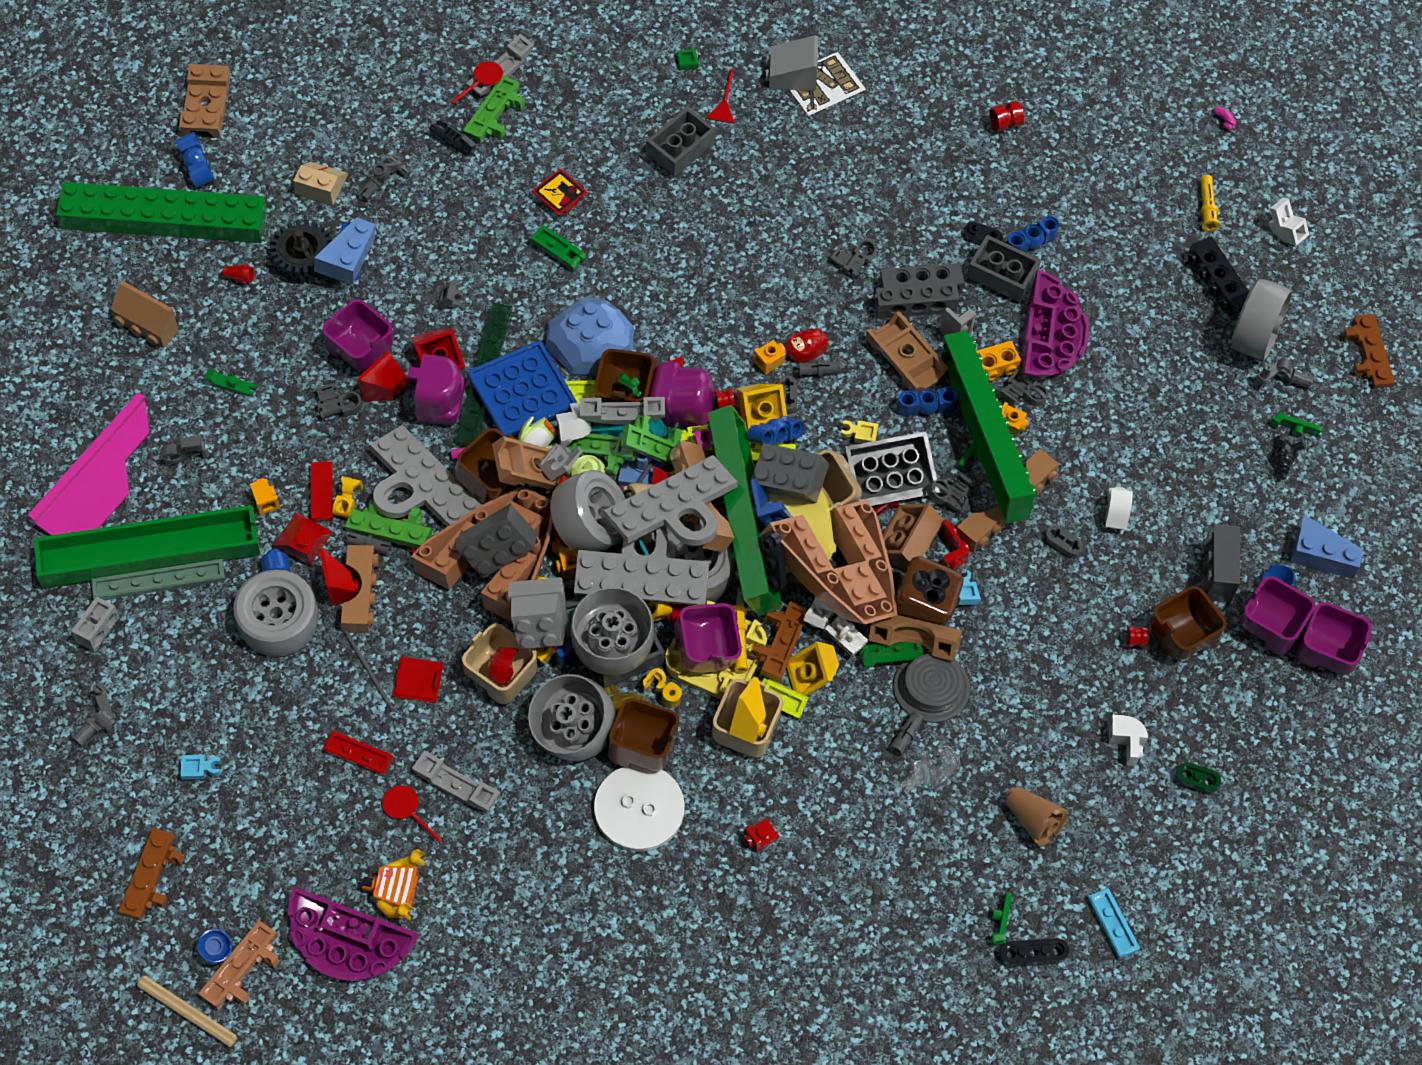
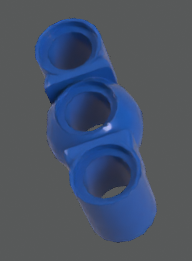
(195, 159)
(1041, 233)
(917, 402)
(775, 431)

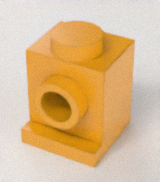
(769, 356)
(1016, 419)
(264, 496)

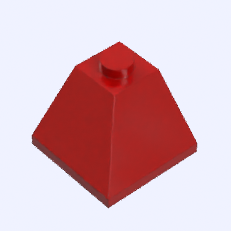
(437, 343)
(382, 380)
(302, 539)
(338, 580)

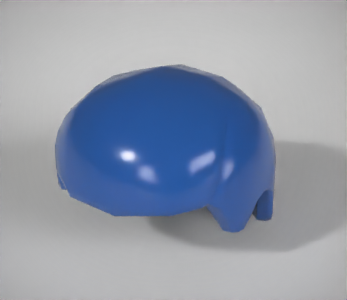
(1281, 572)
(214, 946)

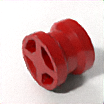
(724, 398)
(1136, 636)

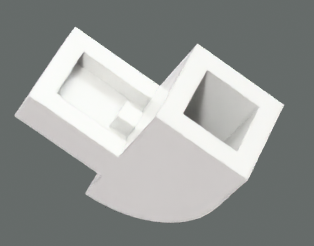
(1285, 225)
(571, 425)
(1118, 508)
(818, 614)
(1128, 732)

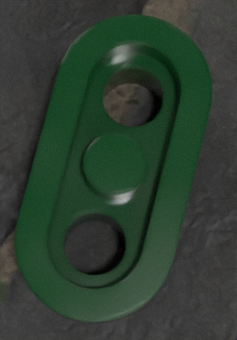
(1198, 776)

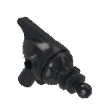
(1285, 455)

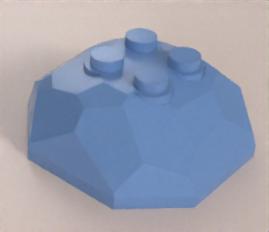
(584, 332)

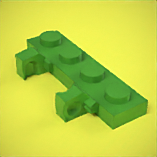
(485, 119)
(642, 441)
(604, 446)
(405, 532)

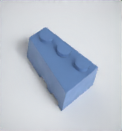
(346, 252)
(1325, 550)

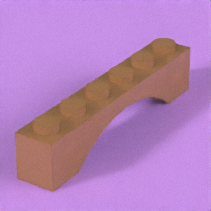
(684, 456)
(980, 526)

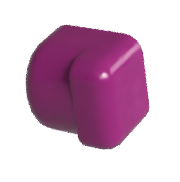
(358, 335)
(437, 390)
(686, 394)
(1277, 614)
(708, 637)
(1334, 639)

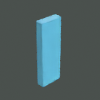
(1113, 923)

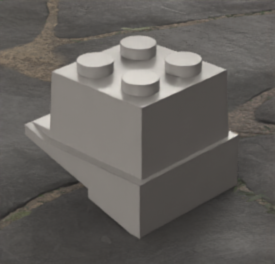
(538, 612)

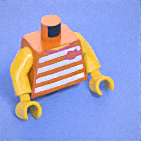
(396, 886)

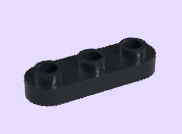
(774, 560)
(1043, 947)

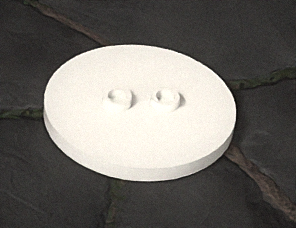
(639, 808)

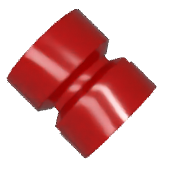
(1003, 117)

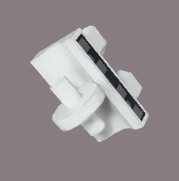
(846, 635)

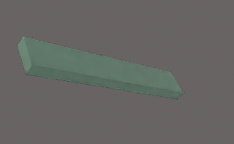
(158, 579)

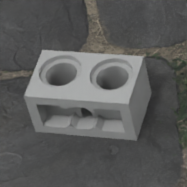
(95, 624)

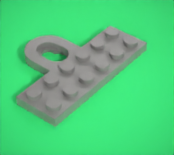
(421, 474)
(673, 498)
(648, 576)

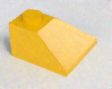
(761, 403)
(812, 668)
(749, 714)

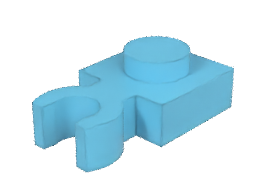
(969, 592)
(196, 766)

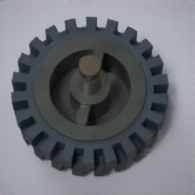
(296, 247)

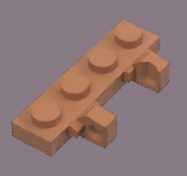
(227, 979)

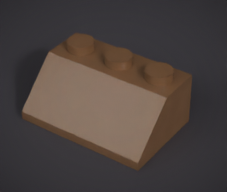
(143, 315)
(910, 532)

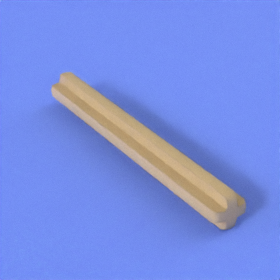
(187, 1011)

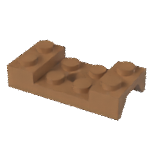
(205, 84)
(919, 369)
(519, 463)

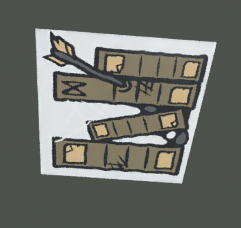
(833, 84)

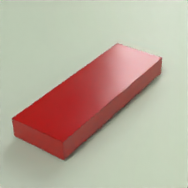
(321, 491)
(358, 753)

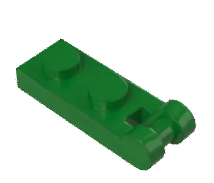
(558, 247)
(882, 653)

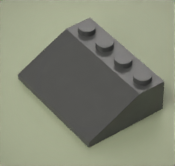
(892, 468)

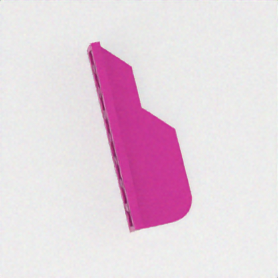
(97, 479)

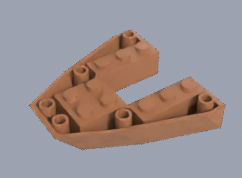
(444, 564)
(854, 592)

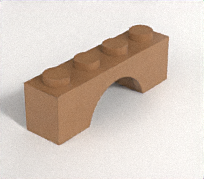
(357, 612)
(938, 639)

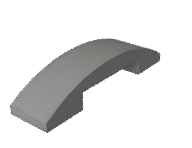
(510, 61)
(621, 412)
(454, 783)

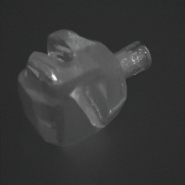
(930, 774)

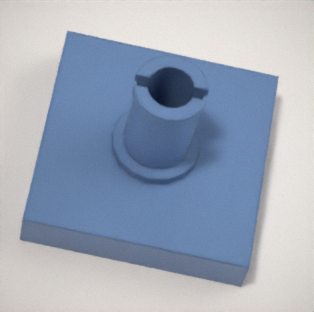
(632, 470)

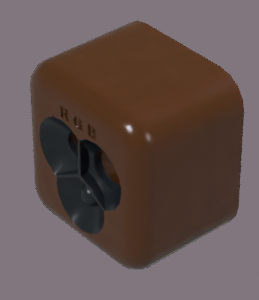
(917, 580)

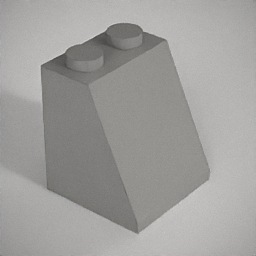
(793, 65)

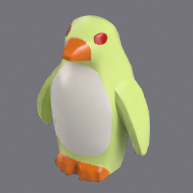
(539, 433)

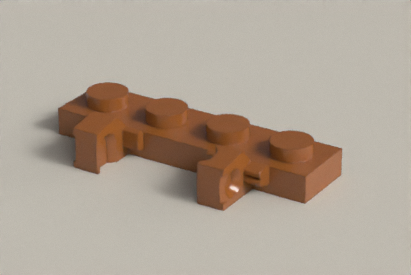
(1376, 361)
(788, 627)
(141, 890)

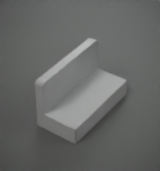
(952, 323)

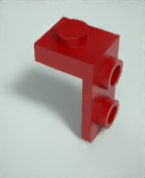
(961, 550)

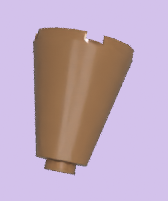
(1036, 814)

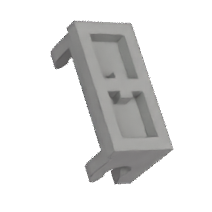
(559, 459)

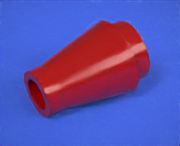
(239, 273)

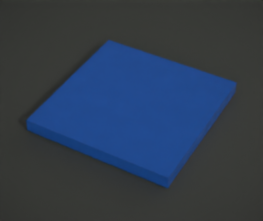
(521, 388)

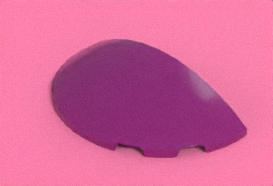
(1053, 328)
(345, 940)

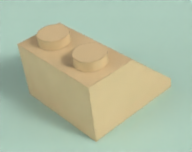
(319, 182)

